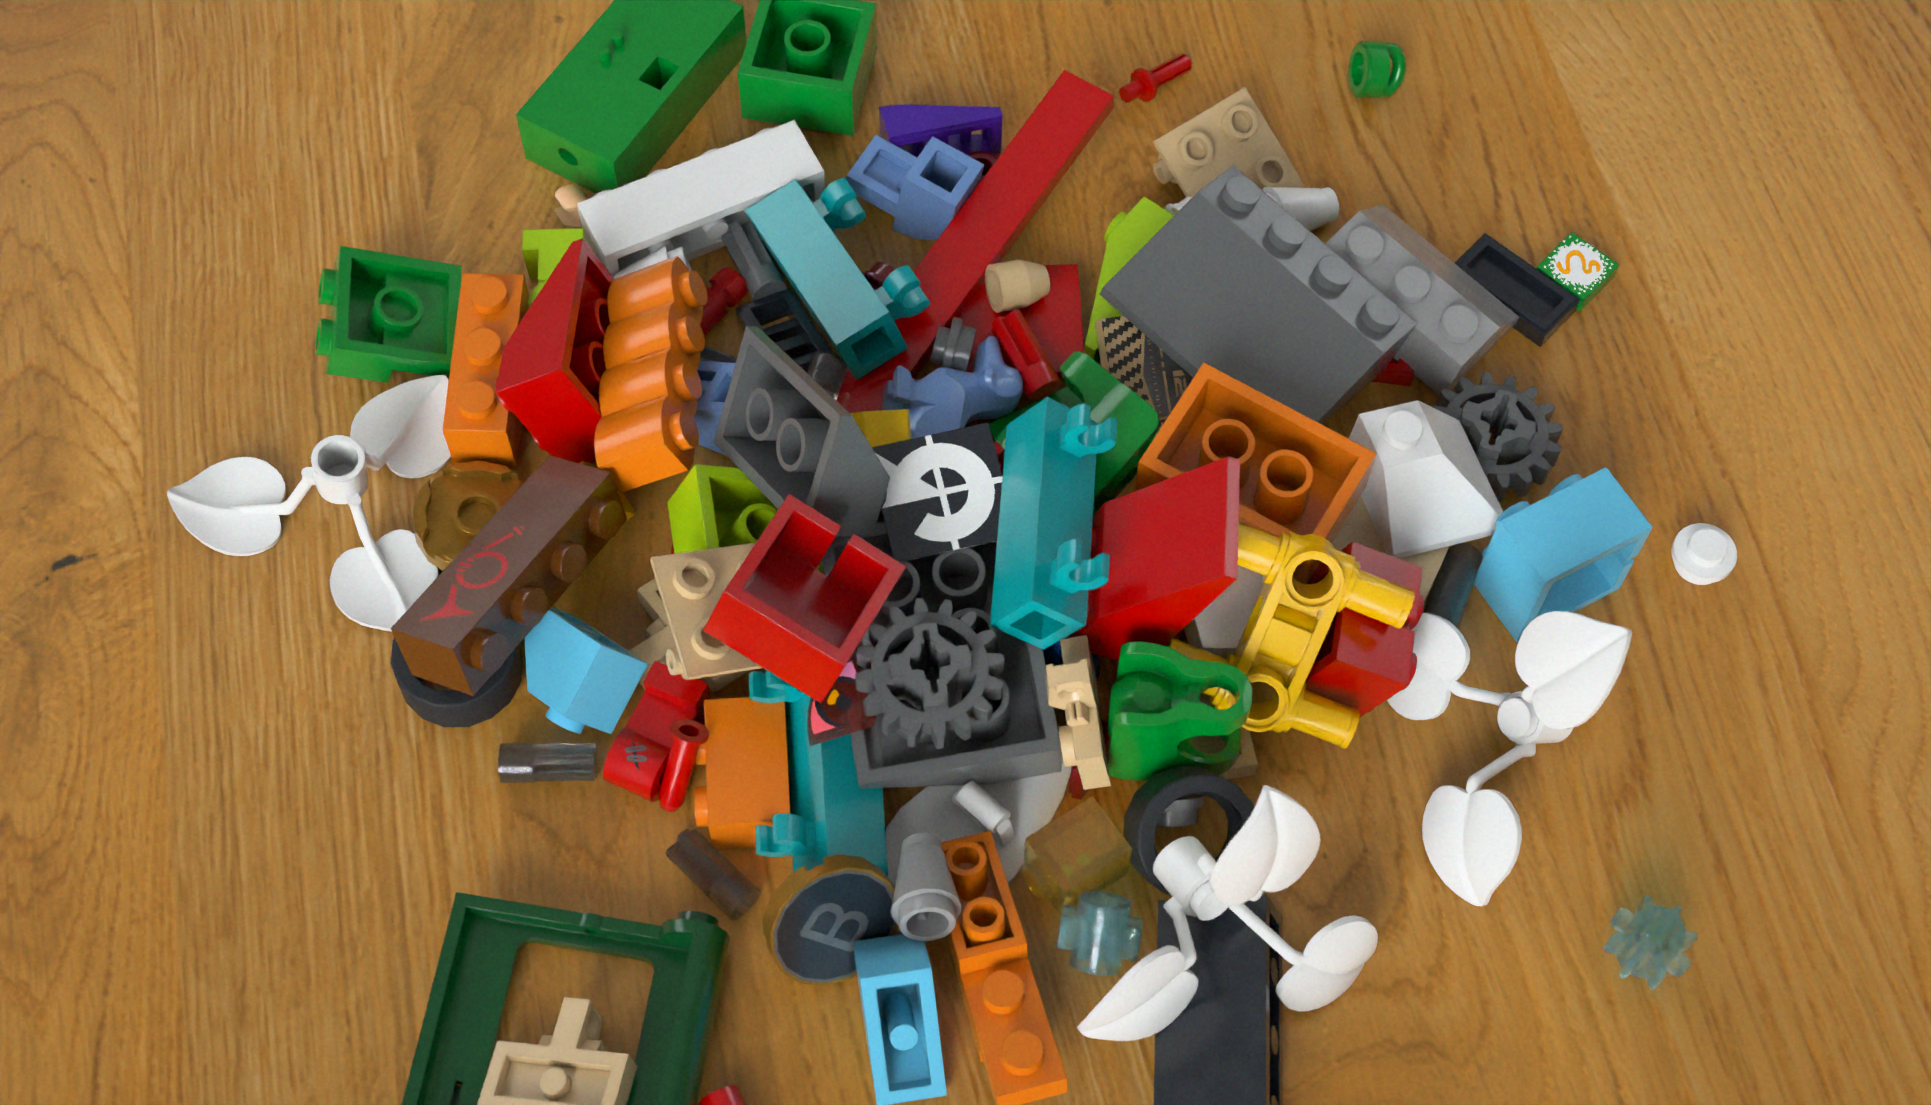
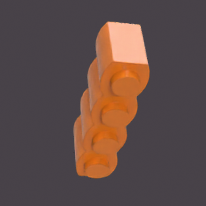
(651, 374)

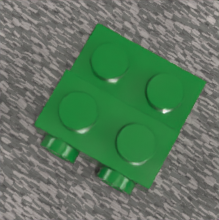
(387, 315)

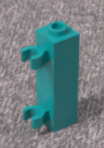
(828, 280)
(1047, 523)
(825, 799)

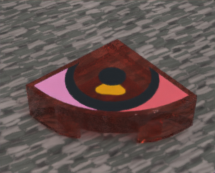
(840, 710)

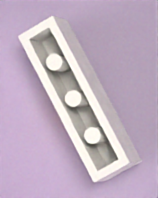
(697, 198)

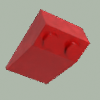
(557, 357)
(1168, 556)

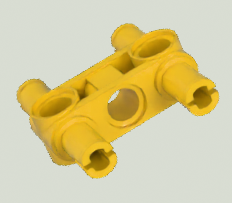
(1291, 626)

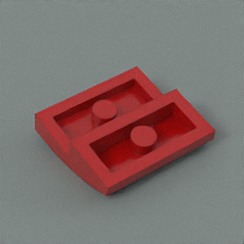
(1053, 319)

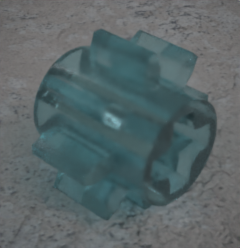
(1662, 930)
(1099, 933)

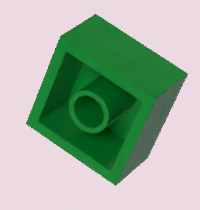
(808, 63)

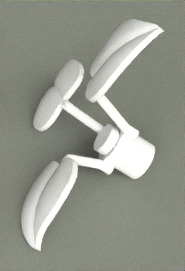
(240, 499)
(1569, 674)
(1263, 856)

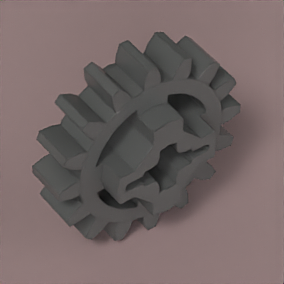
(1524, 436)
(904, 679)

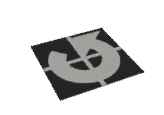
(941, 492)

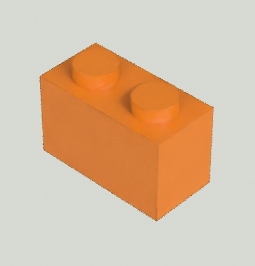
(743, 770)

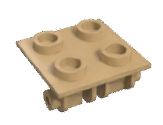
(1218, 139)
(690, 591)

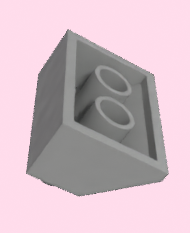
(1452, 311)

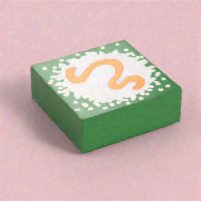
(1579, 268)

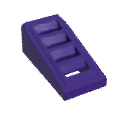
(914, 125)

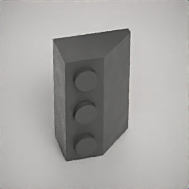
(798, 439)

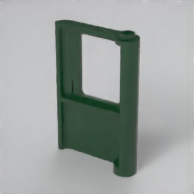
(476, 978)

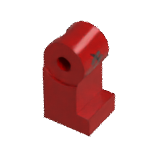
(643, 747)

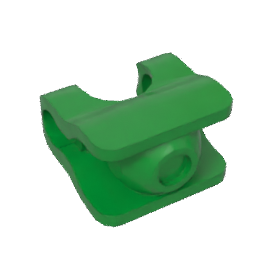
(1110, 398)
(1159, 710)

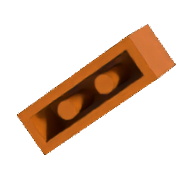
(474, 418)

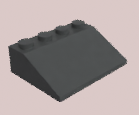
(1259, 300)
(1023, 729)

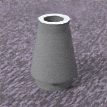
(924, 891)

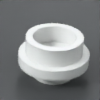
(1703, 553)

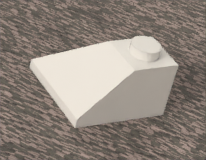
(1424, 480)

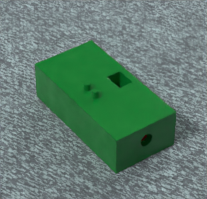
(630, 88)

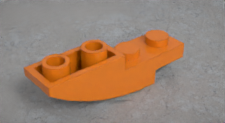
(998, 980)

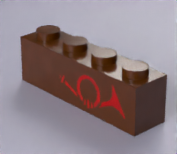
(509, 575)

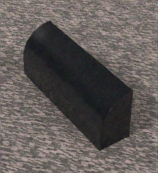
(1231, 1032)

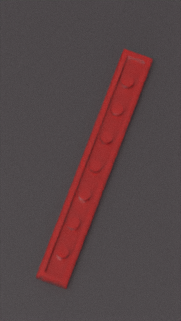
(989, 225)

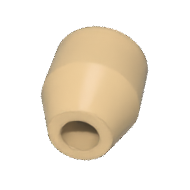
(1015, 284)

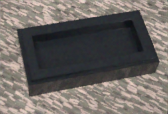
(1520, 287)

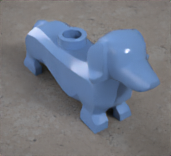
(955, 397)

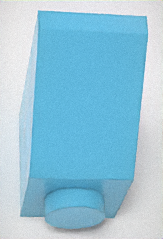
(579, 672)
(900, 1019)

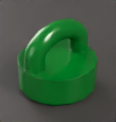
(1370, 69)

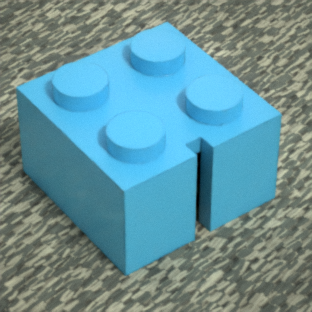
(1561, 550)

